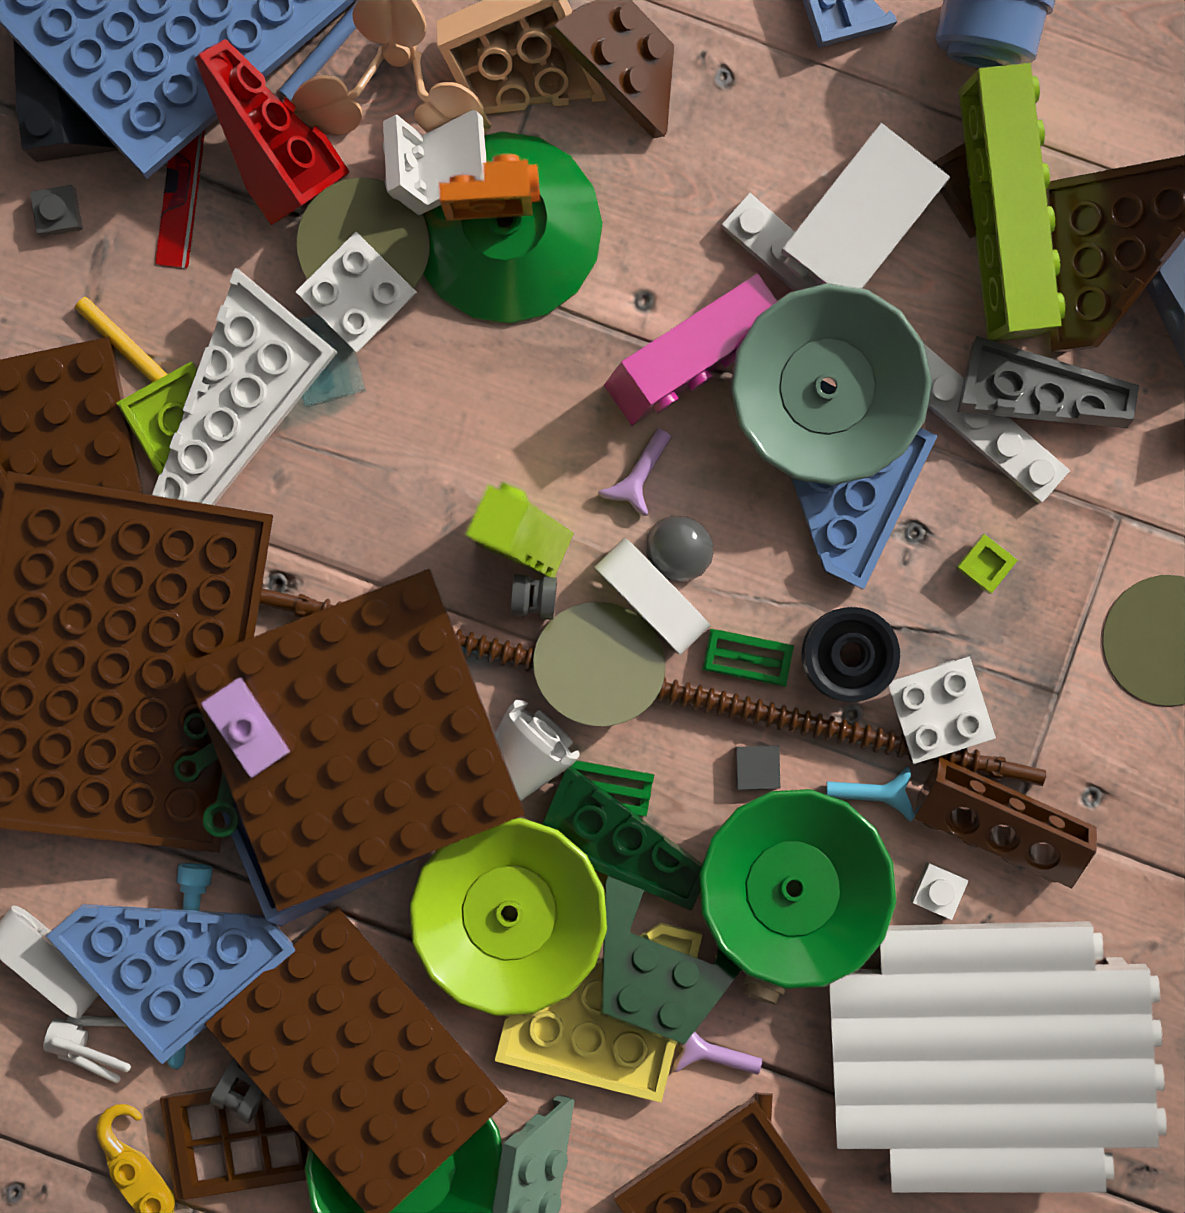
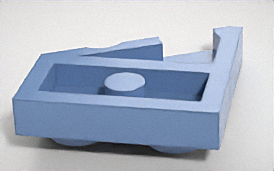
(846, 19)

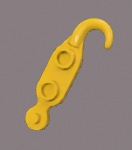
(131, 1169)

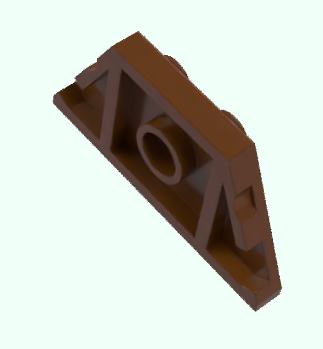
(623, 55)

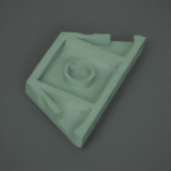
(535, 1163)

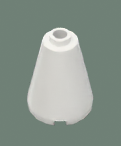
(533, 748)

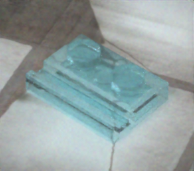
(343, 372)

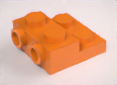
(505, 192)

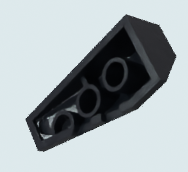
(48, 119)

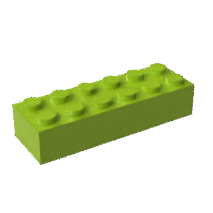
(1011, 202)

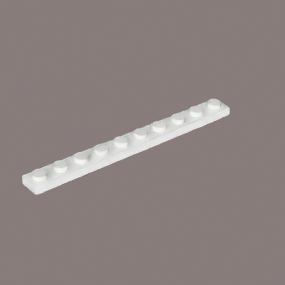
(993, 436)

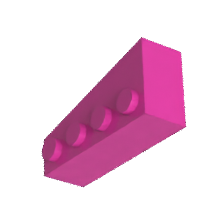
(687, 352)

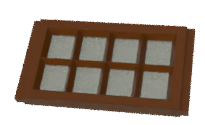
(221, 1154)

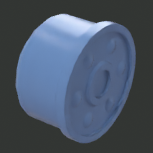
(992, 31)

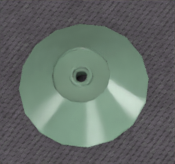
(877, 377)

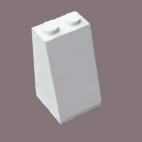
(864, 212)

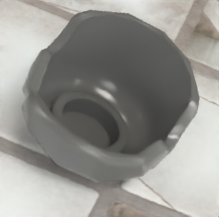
(679, 548)

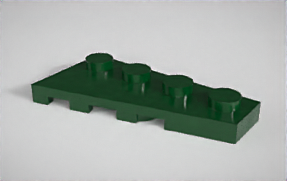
(621, 841)

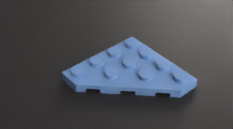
(857, 517)
(168, 966)

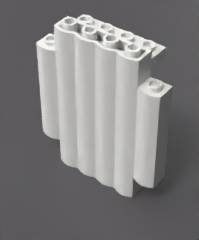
(997, 1058)

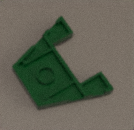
(651, 983)

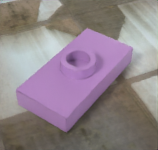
(245, 727)

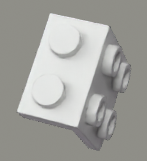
(421, 162)

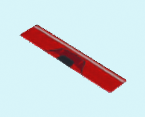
(180, 205)

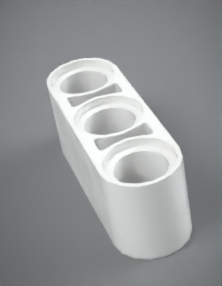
(652, 596)
(41, 964)

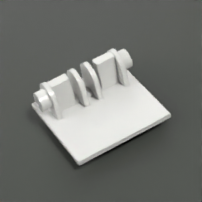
(356, 292)
(941, 710)

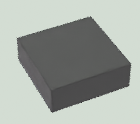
(758, 767)

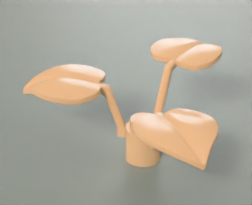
(400, 29)

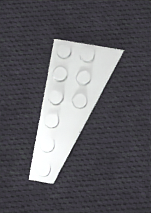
(241, 392)

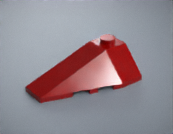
(272, 147)

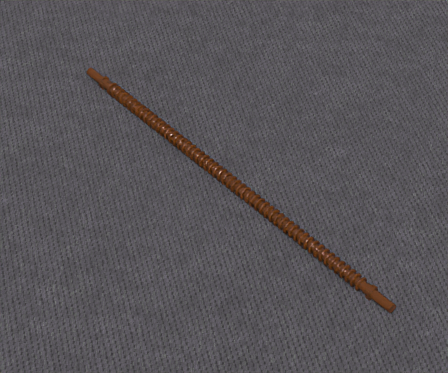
(988, 765)

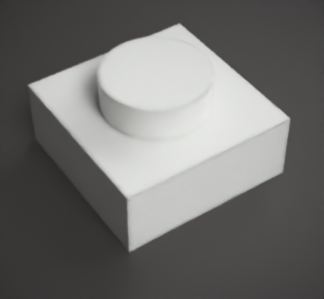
(939, 890)

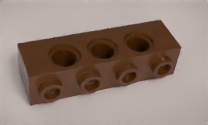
(1028, 822)

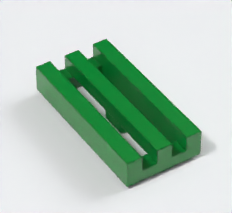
(783, 664)
(644, 793)

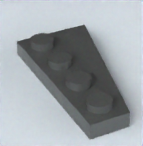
(1035, 387)

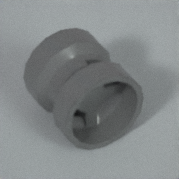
(543, 598)

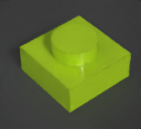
(986, 564)

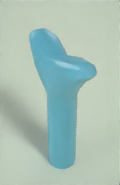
(891, 793)

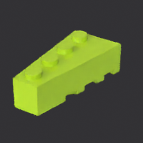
(519, 530)

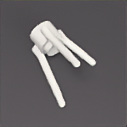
(69, 1043)

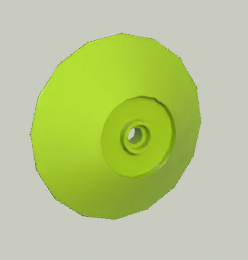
(502, 962)

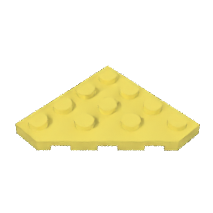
(584, 1046)

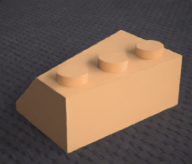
(509, 56)

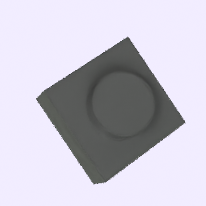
(56, 210)

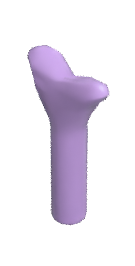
(631, 487)
(699, 1049)

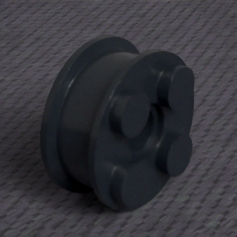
(878, 654)

